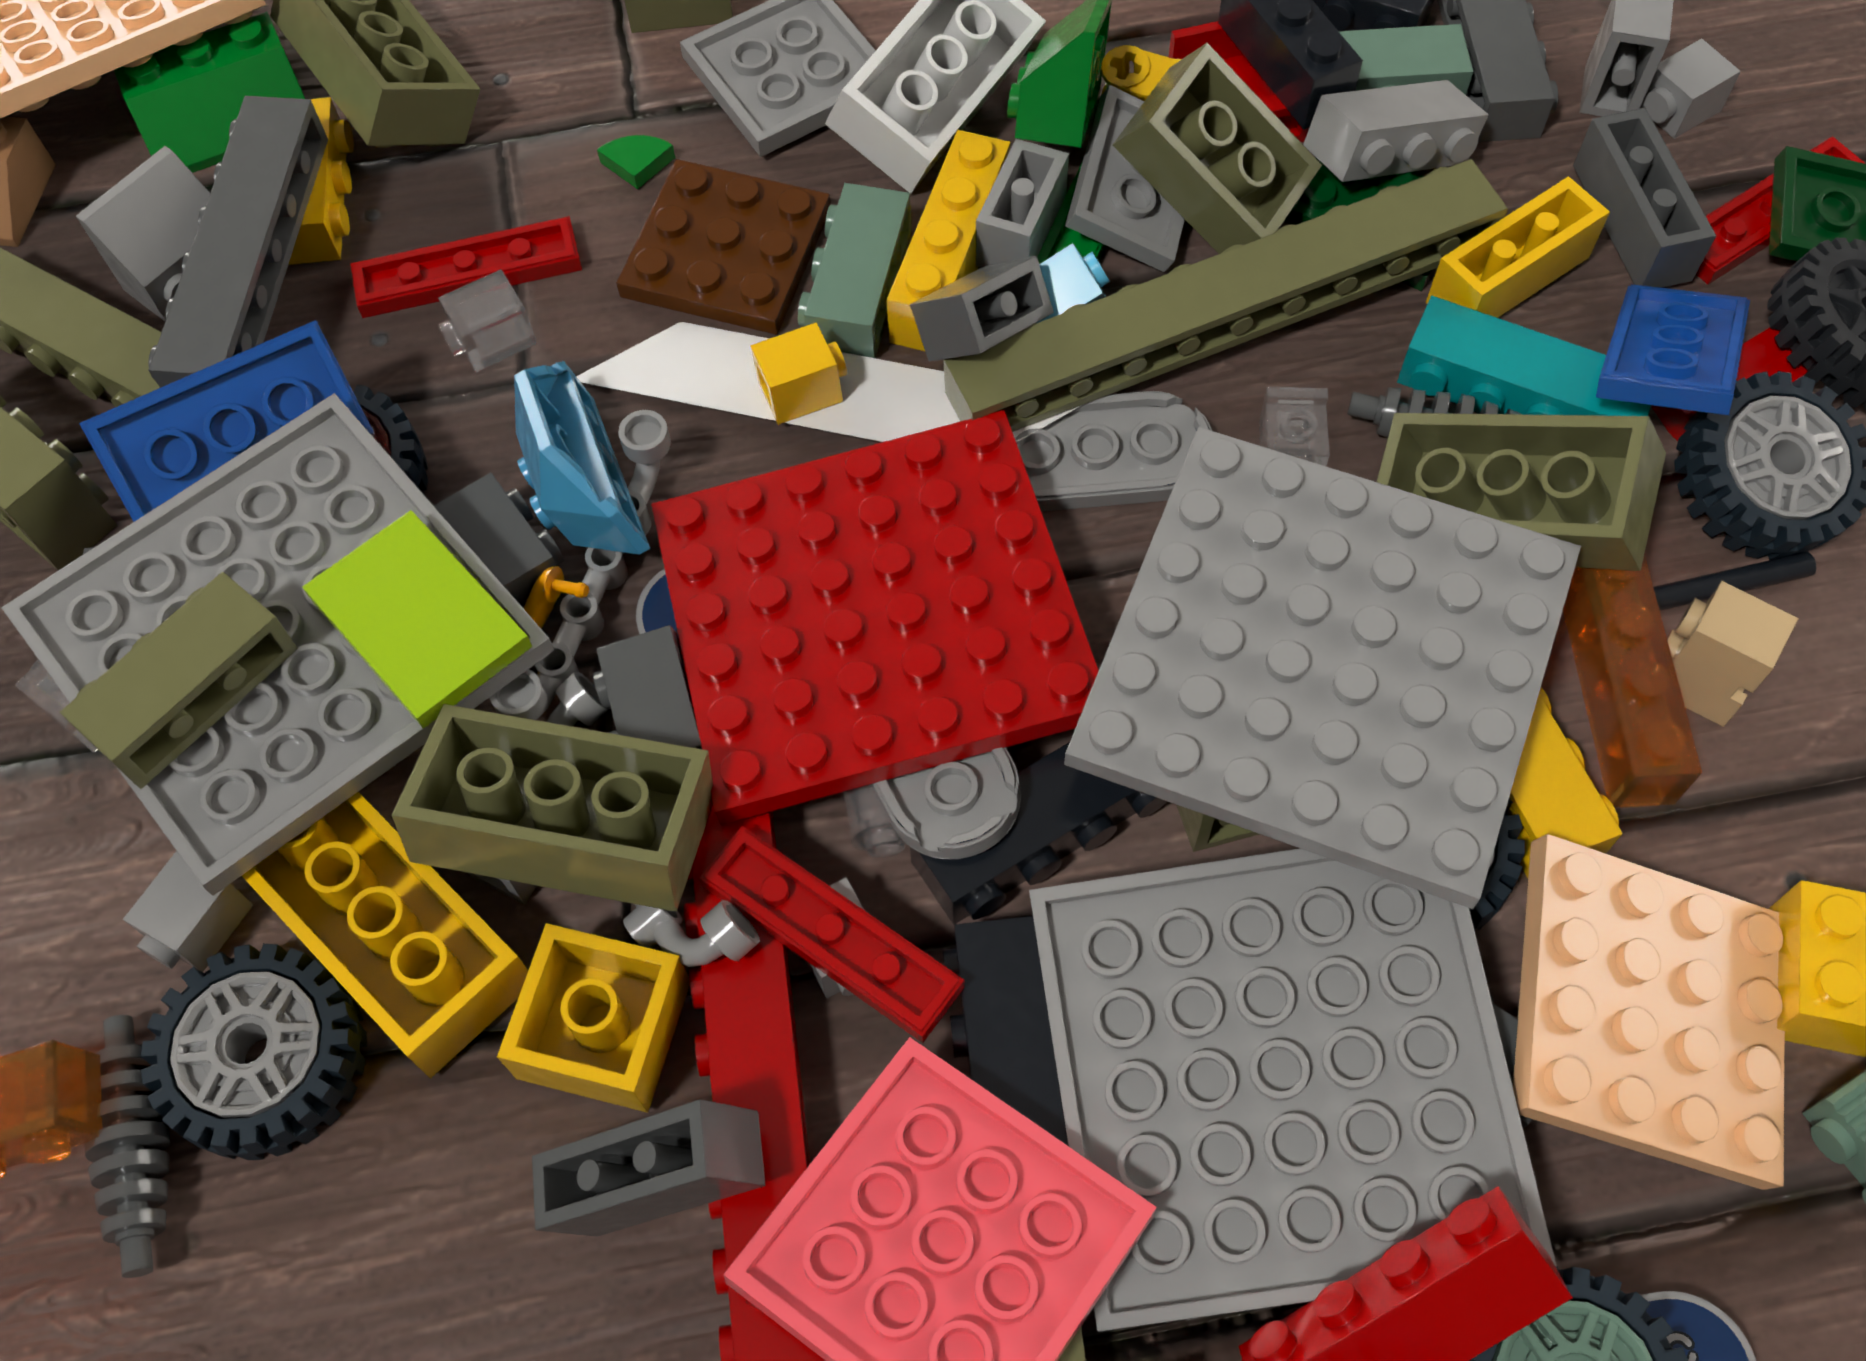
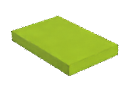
(417, 618)

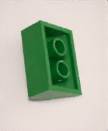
(1062, 78)
(197, 89)

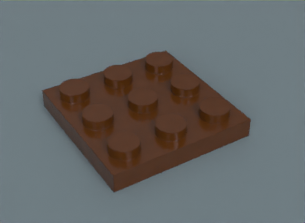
(725, 246)

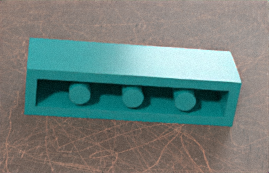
(1506, 365)

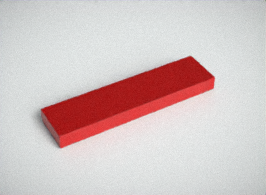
(1745, 221)
(432, 271)
(833, 934)

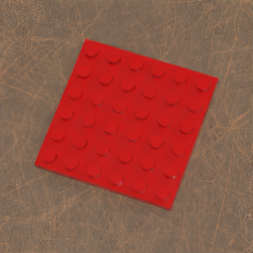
(871, 616)

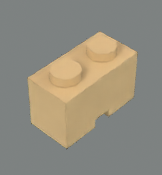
(1726, 649)

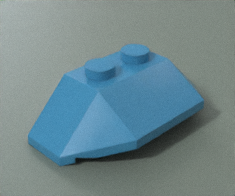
(572, 462)

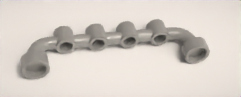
(645, 442)
(725, 925)

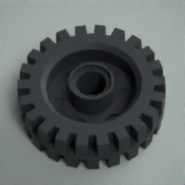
(1823, 316)

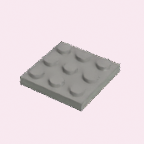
(778, 67)

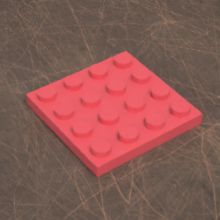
(939, 1229)

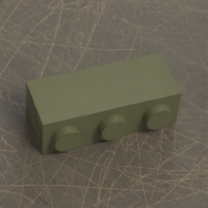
(180, 679)

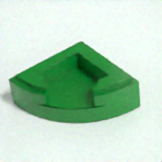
(636, 157)

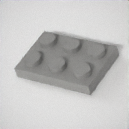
(1115, 200)

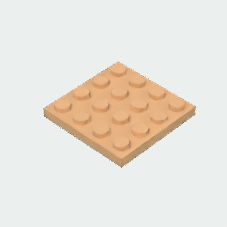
(1651, 1014)

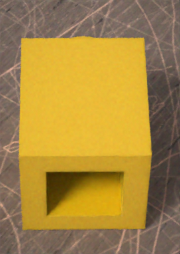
(799, 372)

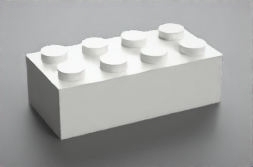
(931, 81)

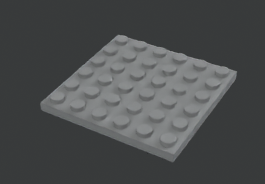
(1329, 664)
(322, 716)
(1277, 1071)

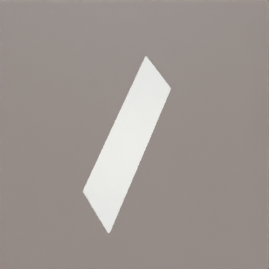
(719, 373)

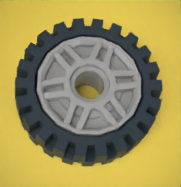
(1775, 469)
(289, 1089)

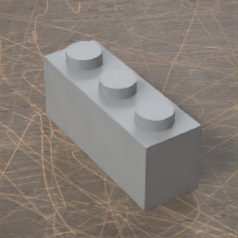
(1394, 129)

